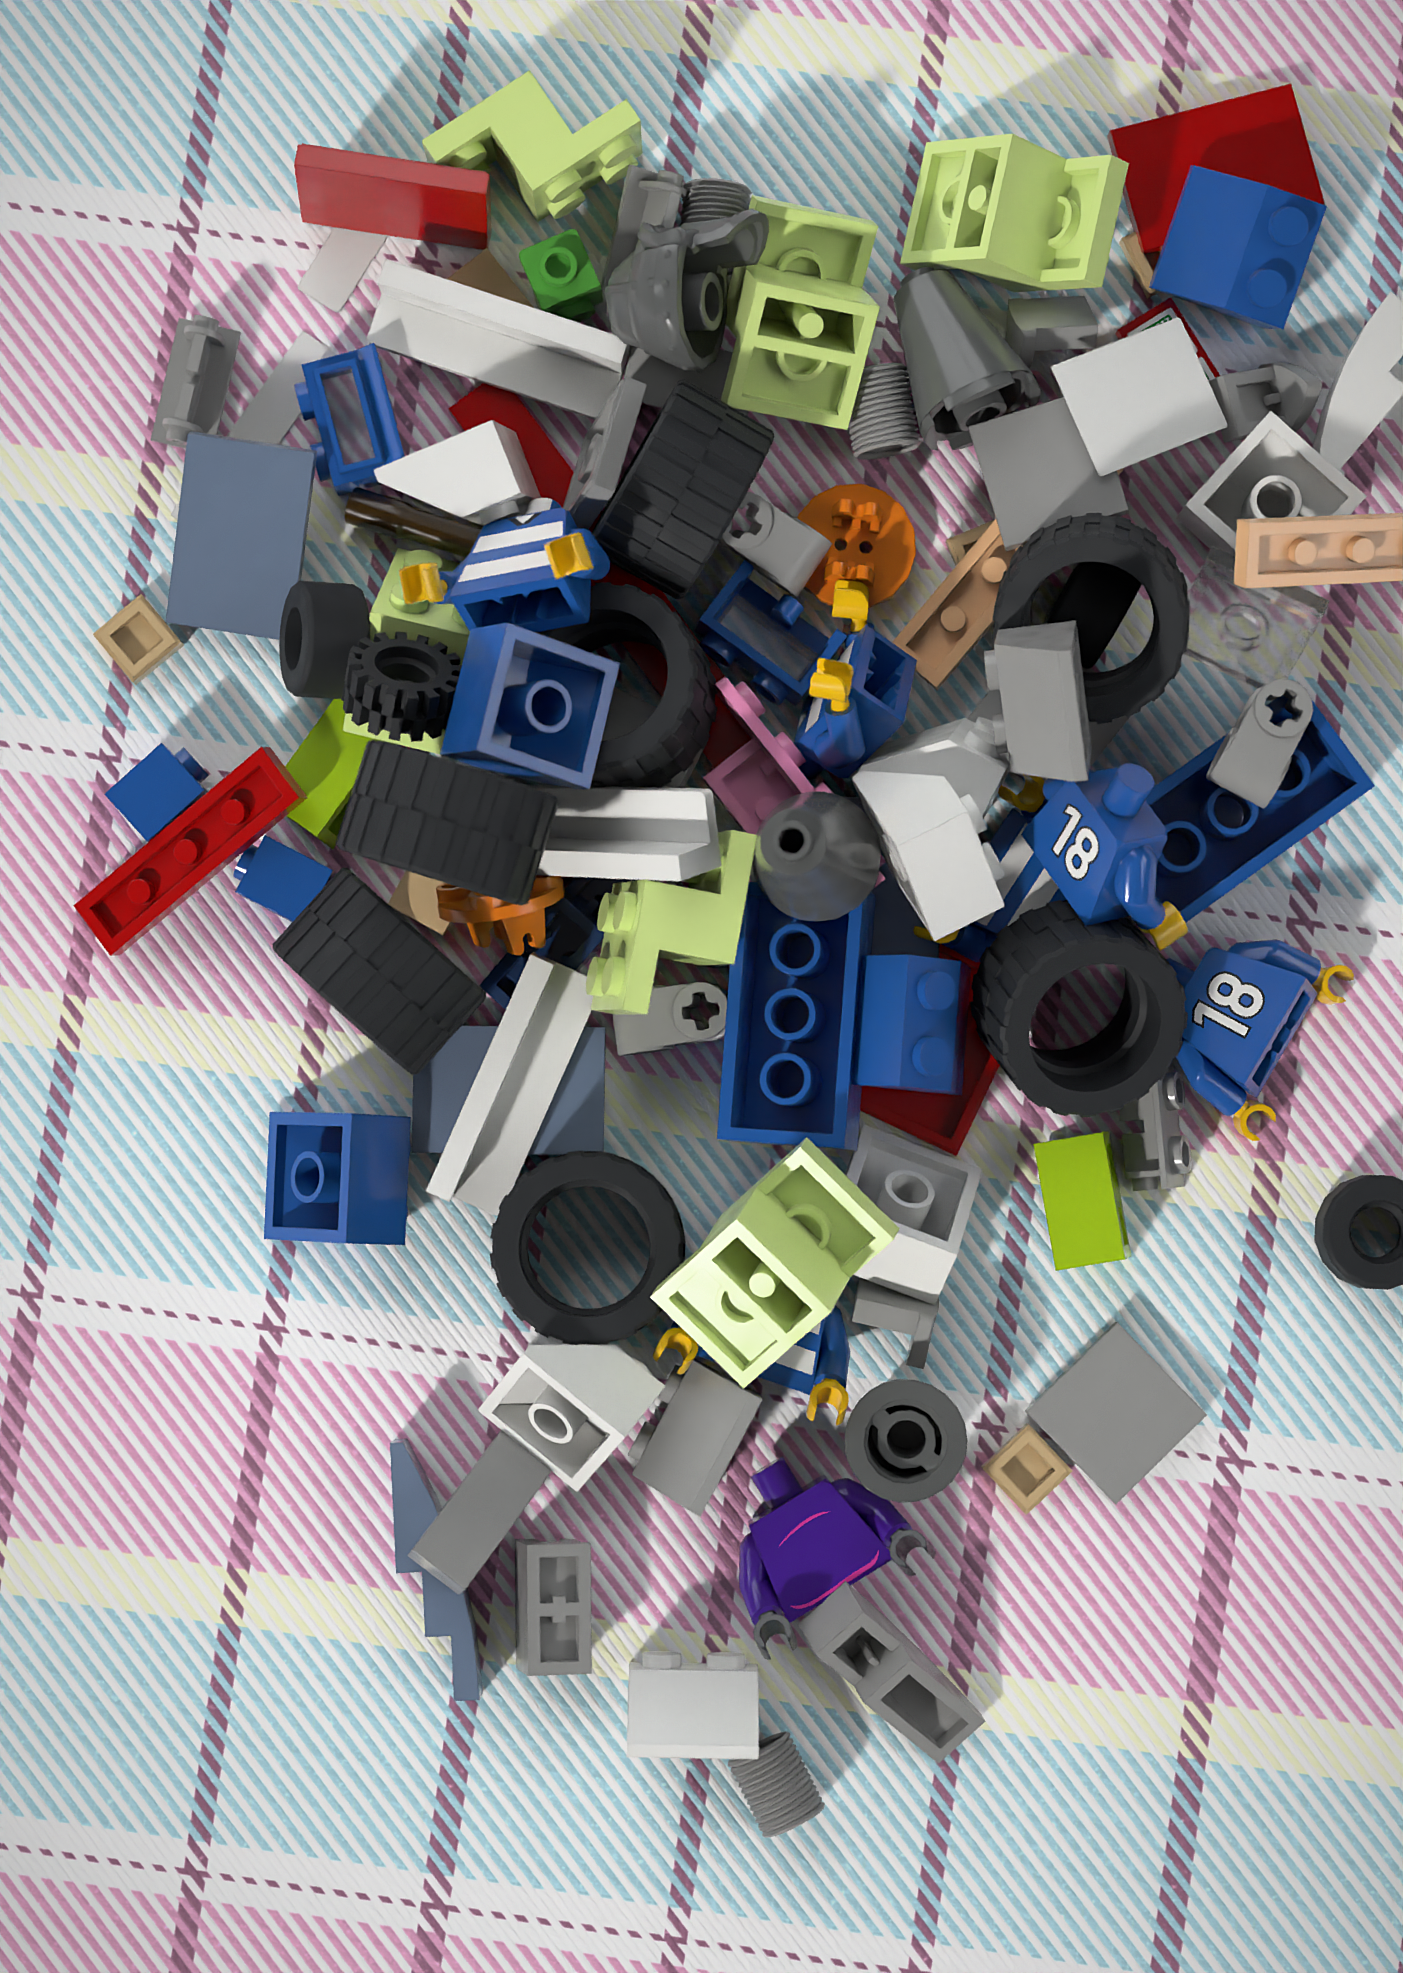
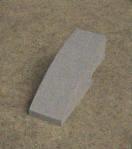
(479, 1513)
(890, 1672)

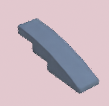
(444, 1610)

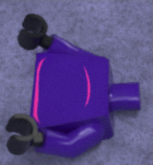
(813, 1544)

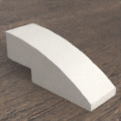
(1363, 385)

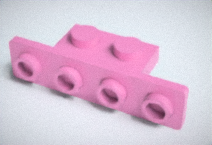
(760, 771)

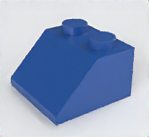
(1237, 247)
(529, 707)
(912, 1023)
(337, 1178)

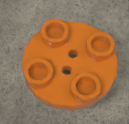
(857, 517)
(507, 919)

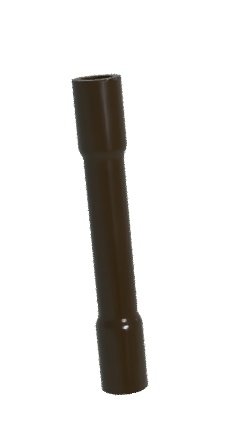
(403, 521)

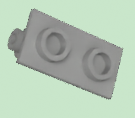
(646, 199)
(195, 380)
(1160, 1147)

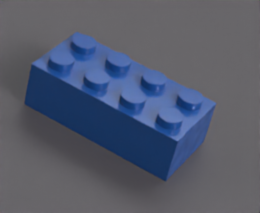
(1225, 839)
(793, 1027)

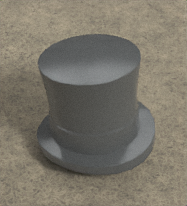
(905, 1440)

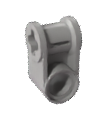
(777, 544)
(1255, 750)
(670, 1020)

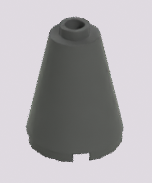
(956, 360)
(832, 868)

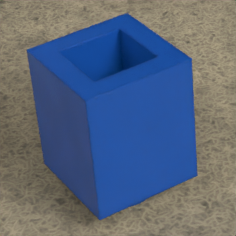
(158, 790)
(280, 878)

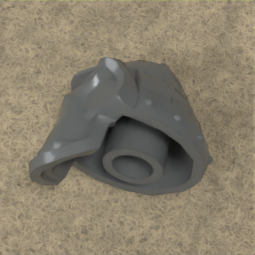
(674, 286)

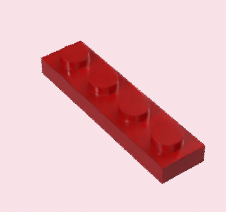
(190, 851)

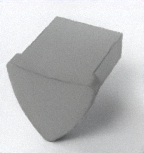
(1049, 325)
(1273, 387)
(896, 1312)

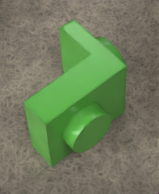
(562, 276)

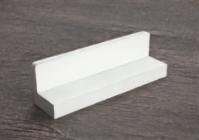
(496, 340)
(631, 833)
(514, 1086)

